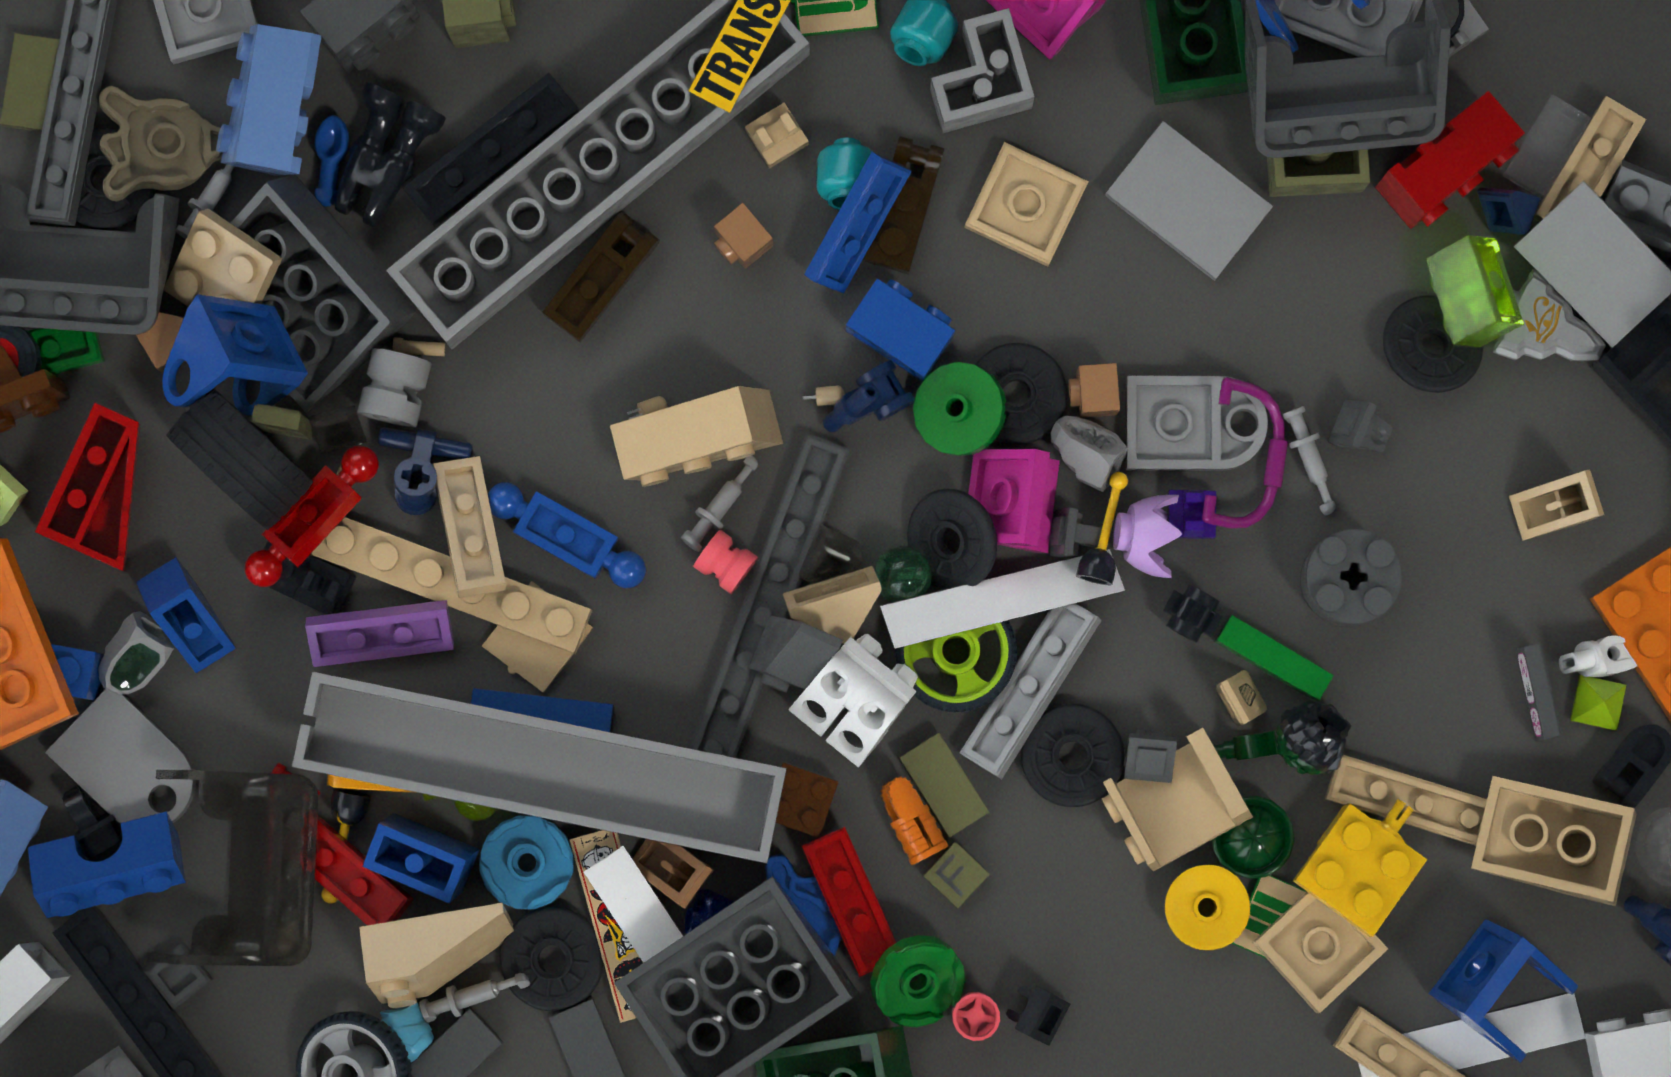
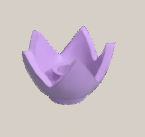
(1143, 531)

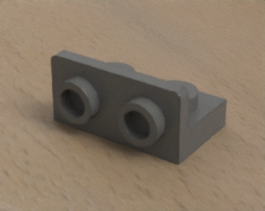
(1643, 204)

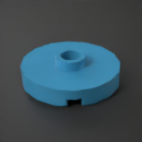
(501, 862)

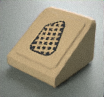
(1241, 698)

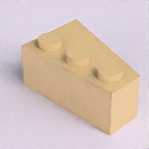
(695, 434)

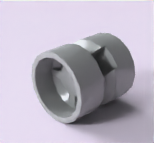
(394, 387)

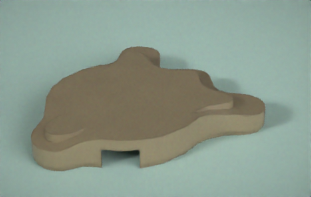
(157, 144)

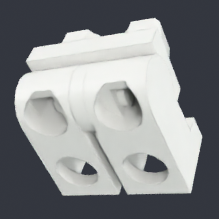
(865, 688)

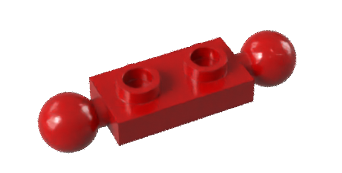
(312, 516)

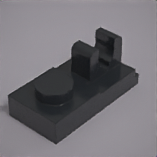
(314, 584)

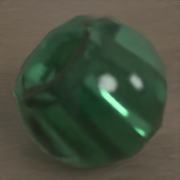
(903, 573)

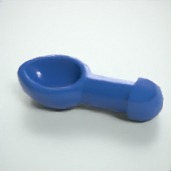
(331, 147)

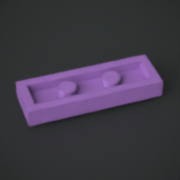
(379, 633)

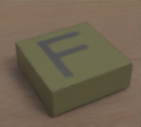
(956, 875)

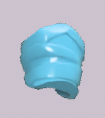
(409, 1027)

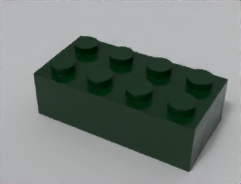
(1194, 48)

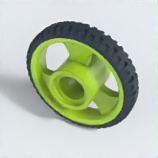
(971, 690)

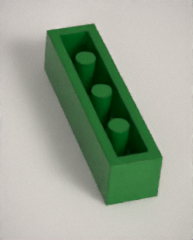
(1274, 658)

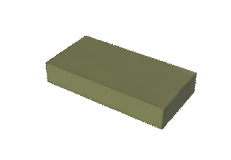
(28, 82)
(282, 422)
(944, 785)

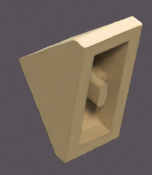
(1556, 505)
(837, 603)

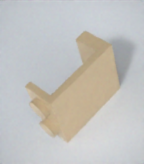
(1182, 814)

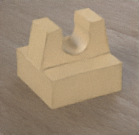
(776, 135)

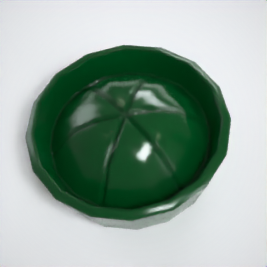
(1258, 844)

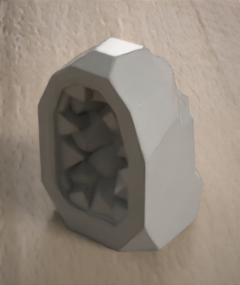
(1088, 450)

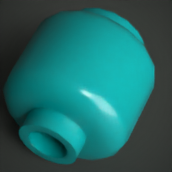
(923, 31)
(839, 168)

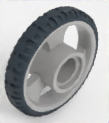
(336, 1033)

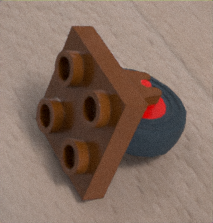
(22, 382)

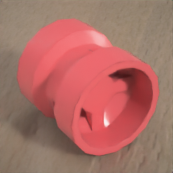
(726, 562)
(976, 1016)

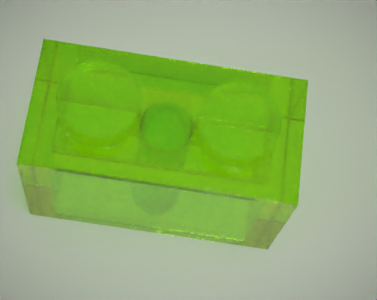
(1474, 291)

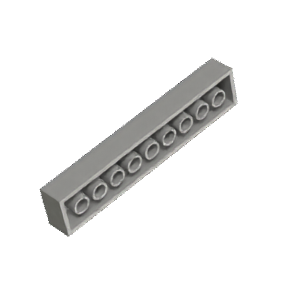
(580, 177)

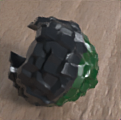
(1312, 738)

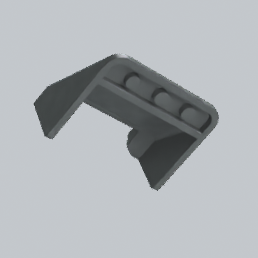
(84, 275)

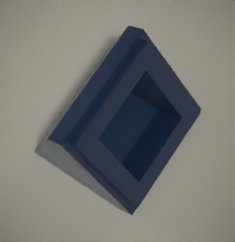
(1508, 210)

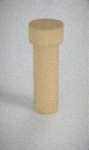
(418, 347)

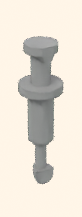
(208, 198)
(1310, 456)
(718, 507)
(468, 996)

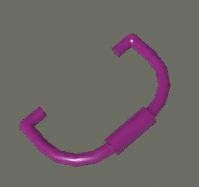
(1275, 458)

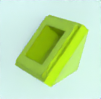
(1598, 702)

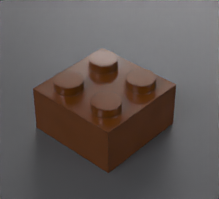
(805, 800)

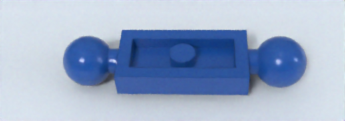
(566, 535)

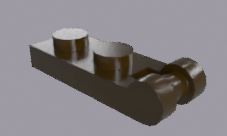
(900, 231)
(599, 278)

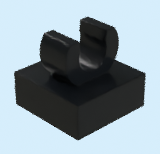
(1041, 1015)

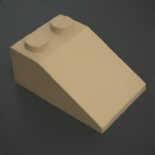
(1554, 840)
(425, 952)

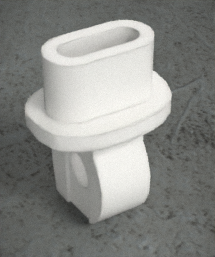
(1592, 660)

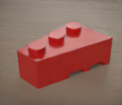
(1451, 162)
(96, 489)

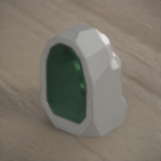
(134, 655)

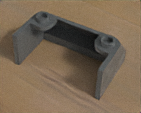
(1349, 100)

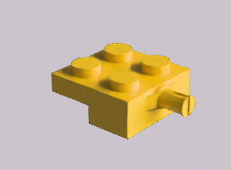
(1362, 866)

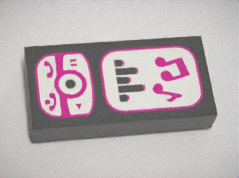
(1538, 692)

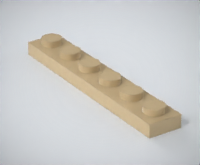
(432, 577)

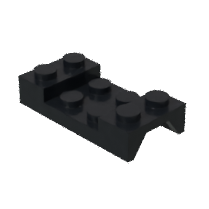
(1641, 368)

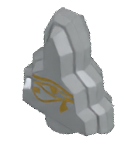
(1548, 327)

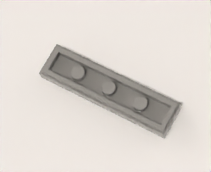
(1031, 688)

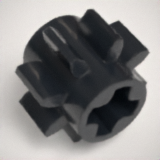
(1192, 613)

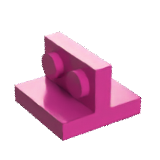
(1048, 22)
(1018, 494)

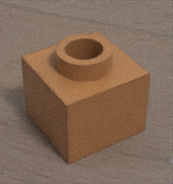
(742, 237)
(1095, 390)

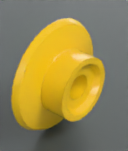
(1230, 910)

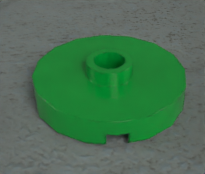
(982, 411)
(929, 996)

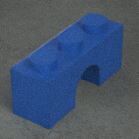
(144, 863)

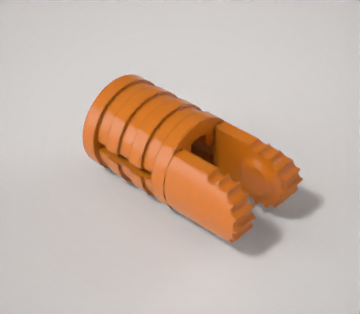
(912, 820)

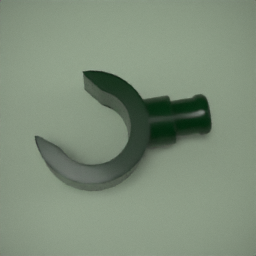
(1248, 746)

